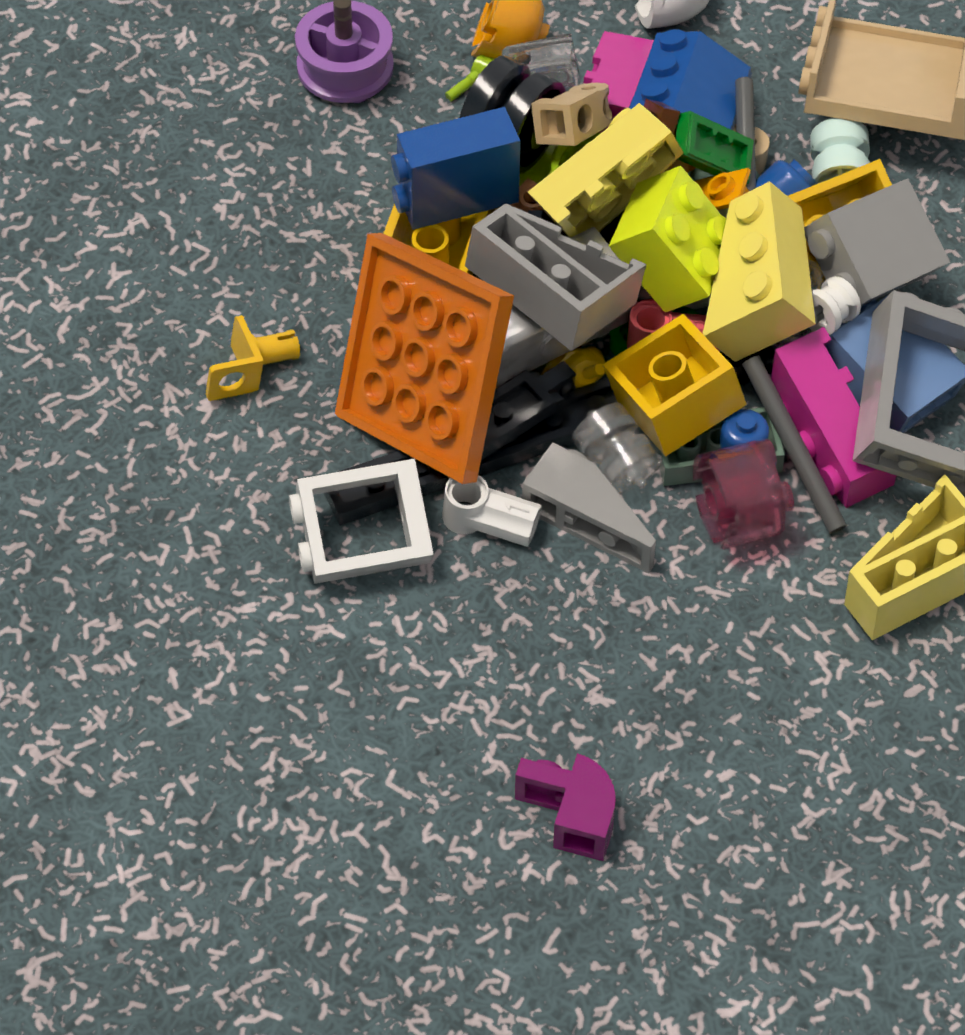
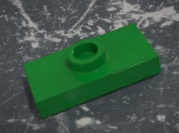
(711, 145)

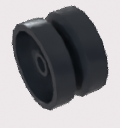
(513, 86)

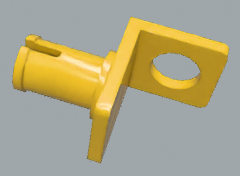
(251, 356)

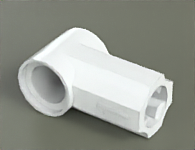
(490, 512)

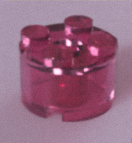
(742, 493)

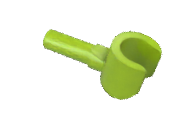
(477, 67)

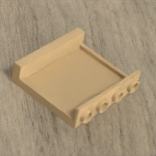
(885, 75)

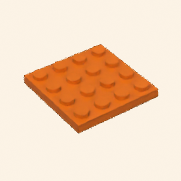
(423, 356)

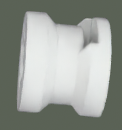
(834, 304)

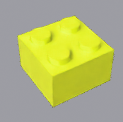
(676, 236)

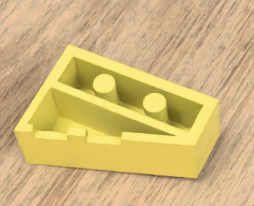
(762, 275)
(913, 565)

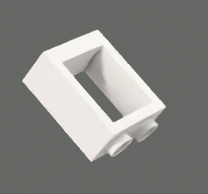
(412, 513)

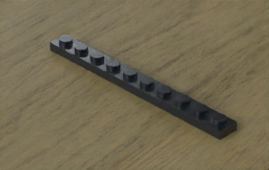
(557, 428)

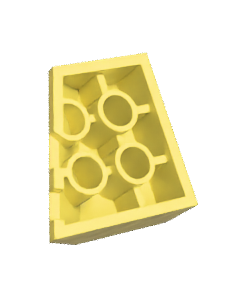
(602, 175)

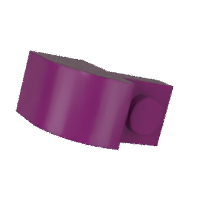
(580, 796)

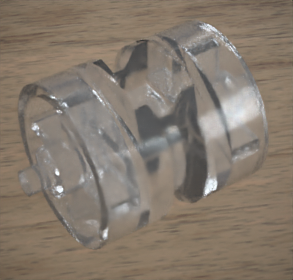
(611, 441)

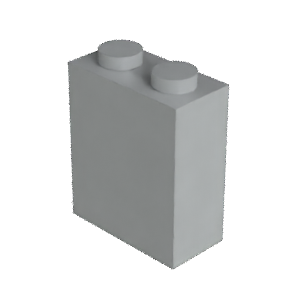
(877, 242)

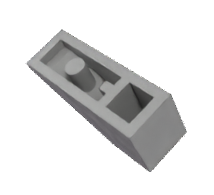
(587, 505)

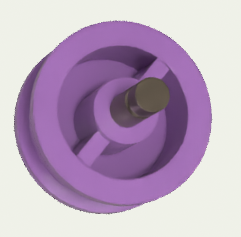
(344, 51)

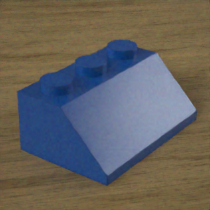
(692, 75)

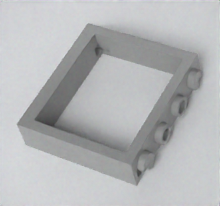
(877, 443)

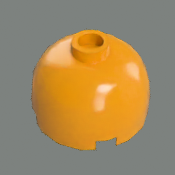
(508, 24)

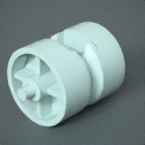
(838, 148)

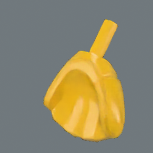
(584, 362)

